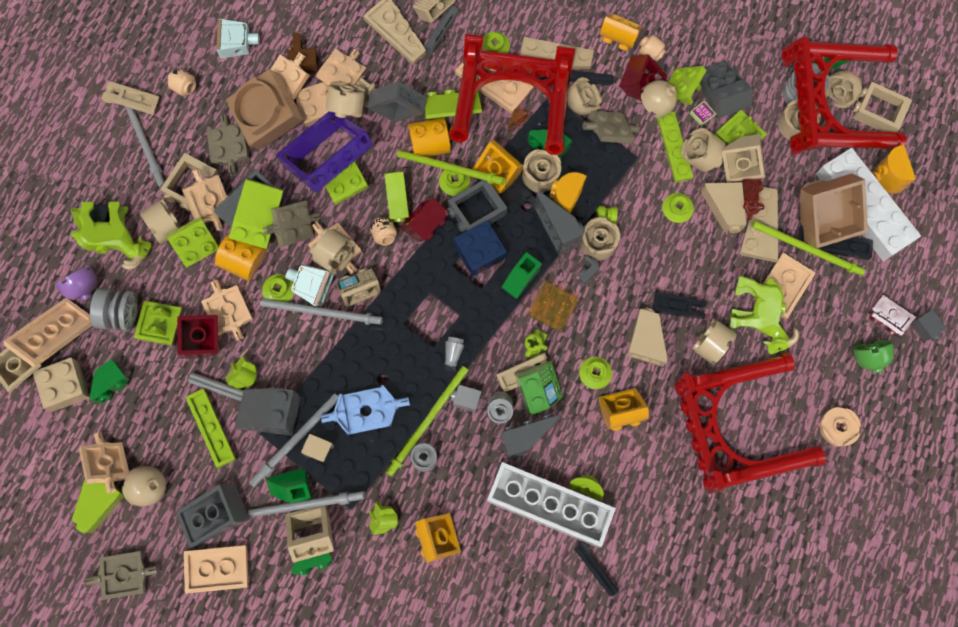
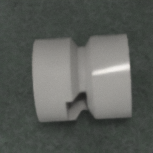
(500, 407)
(423, 457)

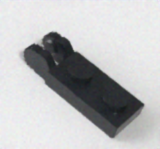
(677, 305)

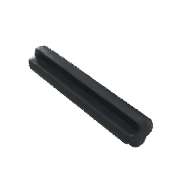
(596, 569)

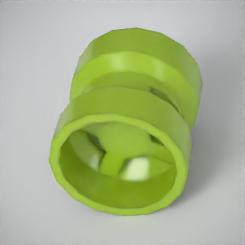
(608, 213)

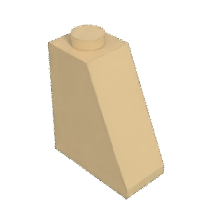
(726, 204)
(647, 338)

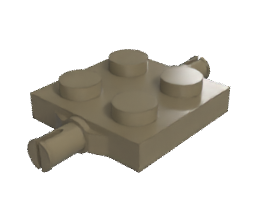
(611, 127)
(227, 145)
(292, 223)
(122, 575)

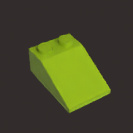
(255, 213)

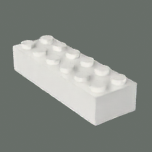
(885, 221)
(551, 505)

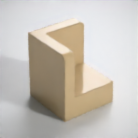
(316, 448)

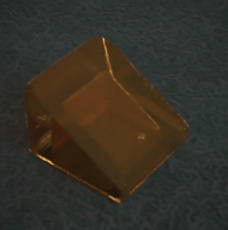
(517, 118)

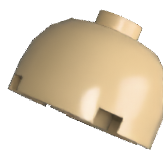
(844, 86)
(583, 97)
(659, 98)
(144, 486)

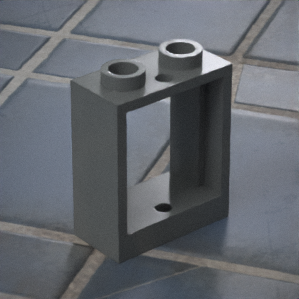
(383, 98)
(494, 199)

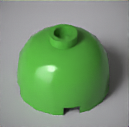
(875, 355)

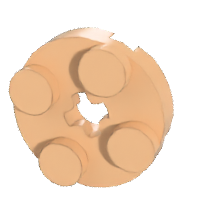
(830, 432)

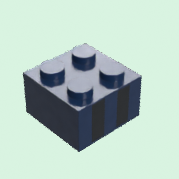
(479, 248)

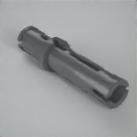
(438, 34)

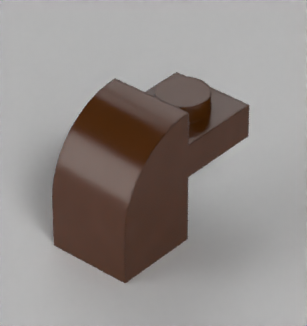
(310, 62)

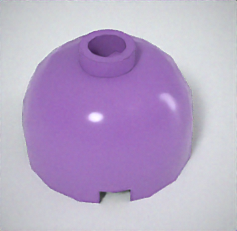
(78, 284)

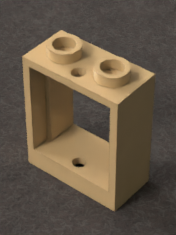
(877, 121)
(185, 161)
(321, 542)

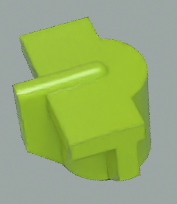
(534, 344)
(242, 374)
(382, 519)

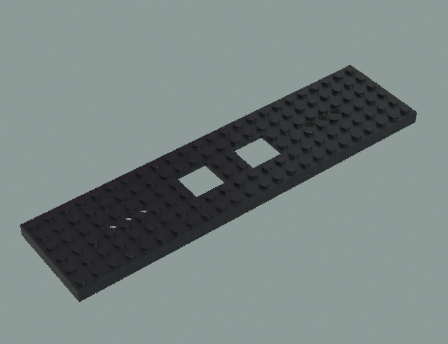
(405, 358)

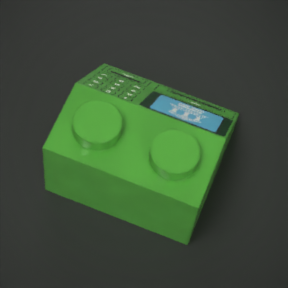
(539, 387)

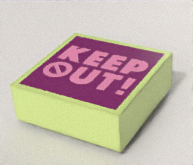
(702, 113)

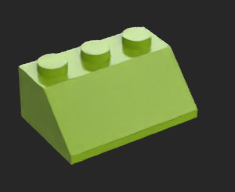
(445, 104)

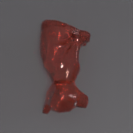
(751, 195)

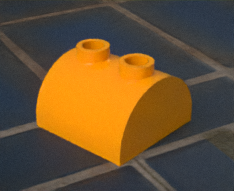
(621, 31)
(429, 137)
(501, 162)
(895, 171)
(567, 190)
(239, 257)
(623, 409)
(437, 537)

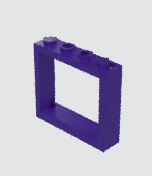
(315, 136)

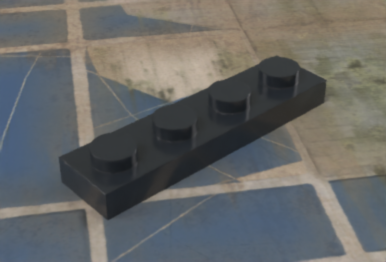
(849, 247)

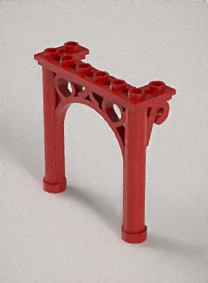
(517, 69)
(812, 135)
(721, 477)

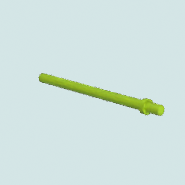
(491, 178)
(850, 266)
(397, 462)

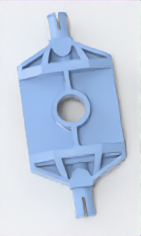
(349, 406)

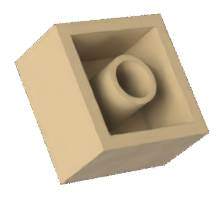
(61, 384)

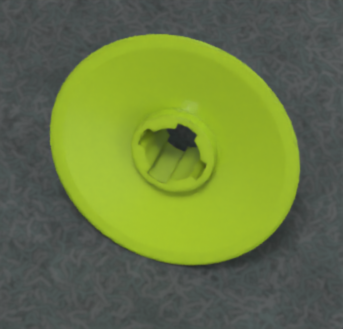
(503, 43)
(453, 188)
(675, 214)
(285, 293)
(595, 381)
(587, 486)

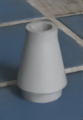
(453, 350)

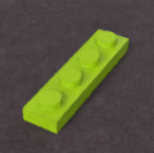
(673, 144)
(210, 428)

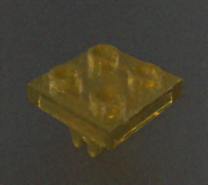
(553, 307)

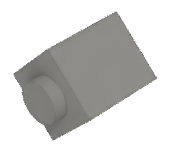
(466, 398)

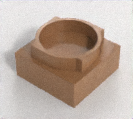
(264, 109)
(834, 210)

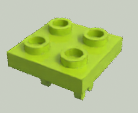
(686, 81)
(739, 126)
(346, 184)
(192, 242)
(158, 323)

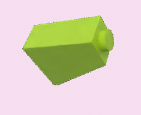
(396, 195)
(94, 506)

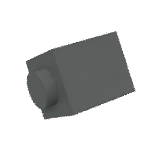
(928, 326)

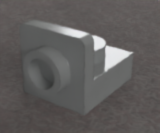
(587, 275)

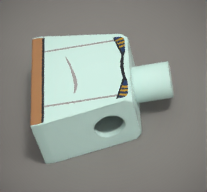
(234, 38)
(310, 283)

